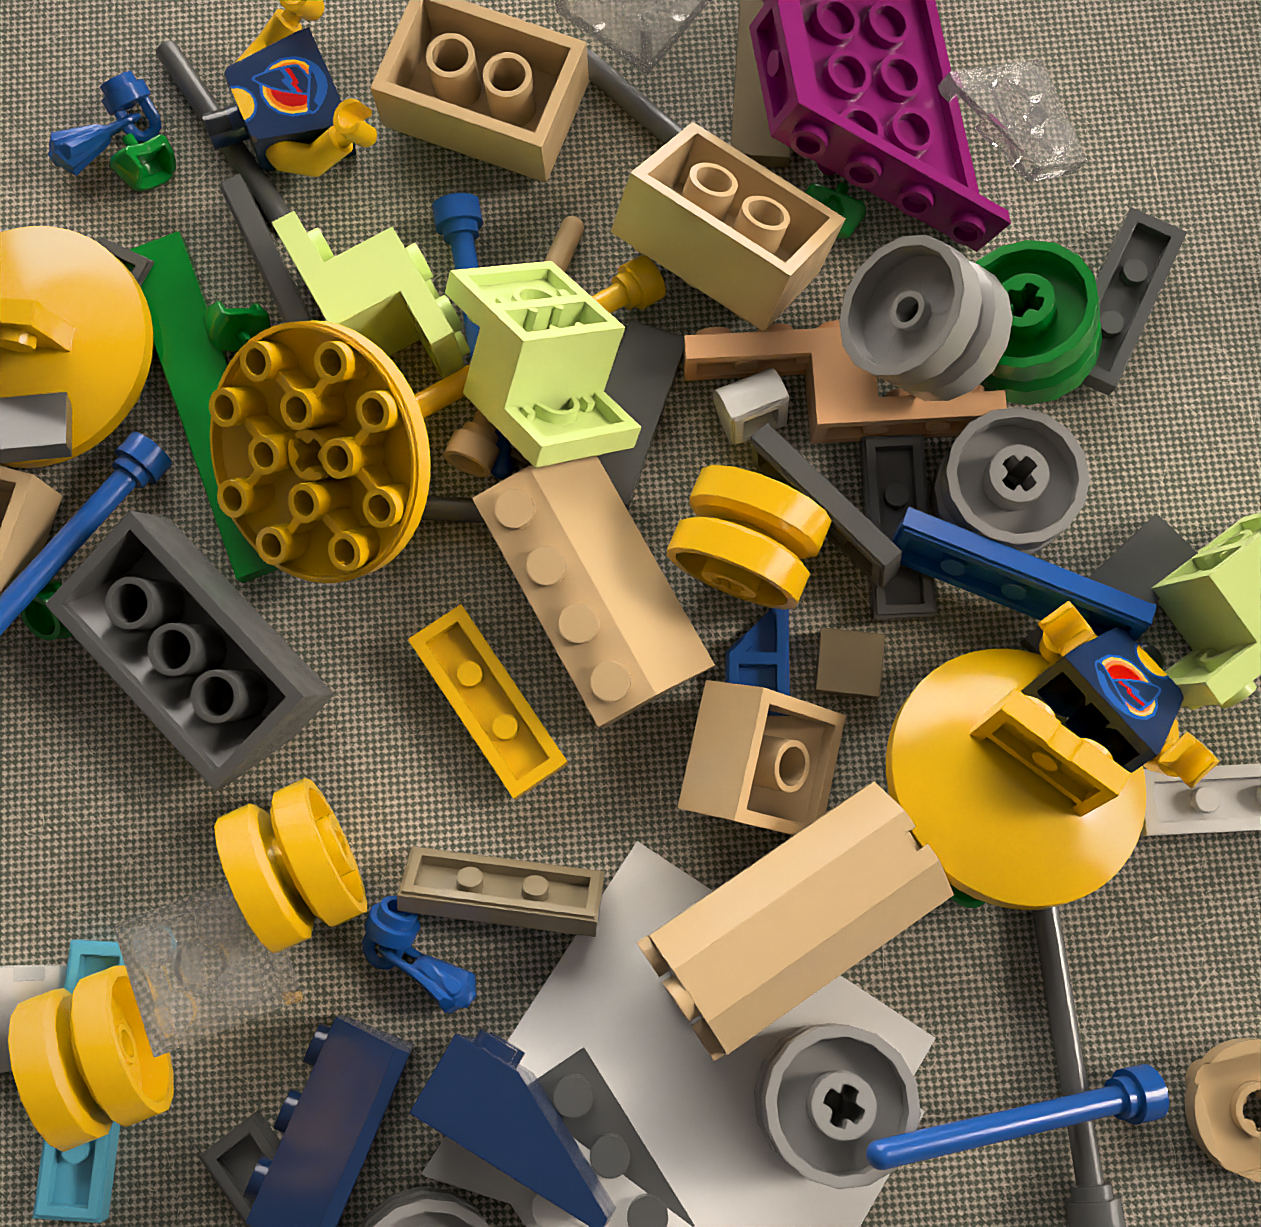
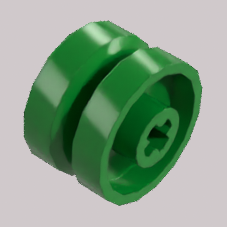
(1053, 322)

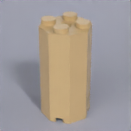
(796, 919)

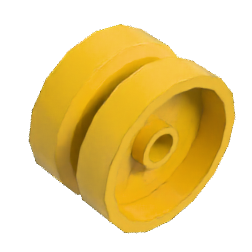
(749, 536)
(290, 866)
(86, 1061)

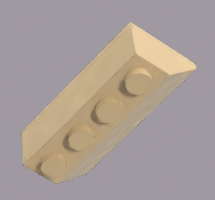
(593, 585)

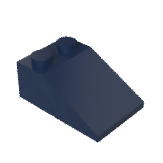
(506, 1118)

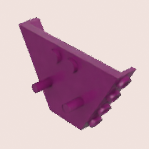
(864, 102)

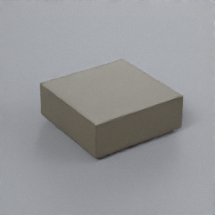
(849, 663)

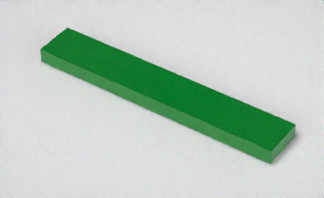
(192, 372)

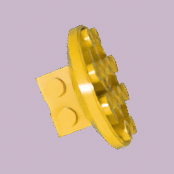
(72, 327)
(319, 451)
(1006, 789)

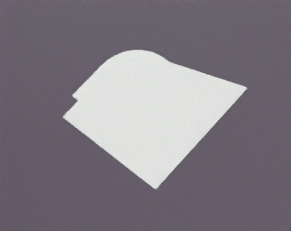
(684, 1105)

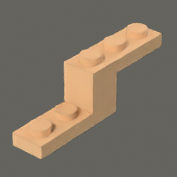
(839, 394)

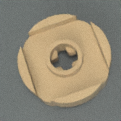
(1215, 1104)

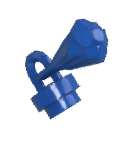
(80, 145)
(395, 933)

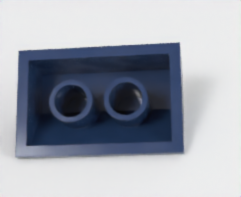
(327, 1126)

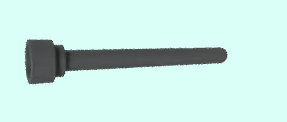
(1091, 1197)

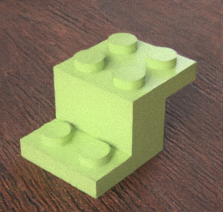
(378, 292)
(542, 361)
(1218, 613)

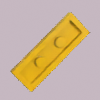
(488, 702)

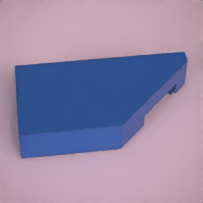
(762, 655)

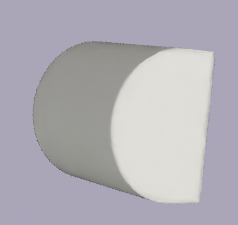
(751, 404)

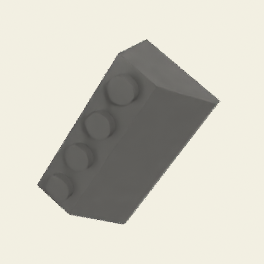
(188, 648)

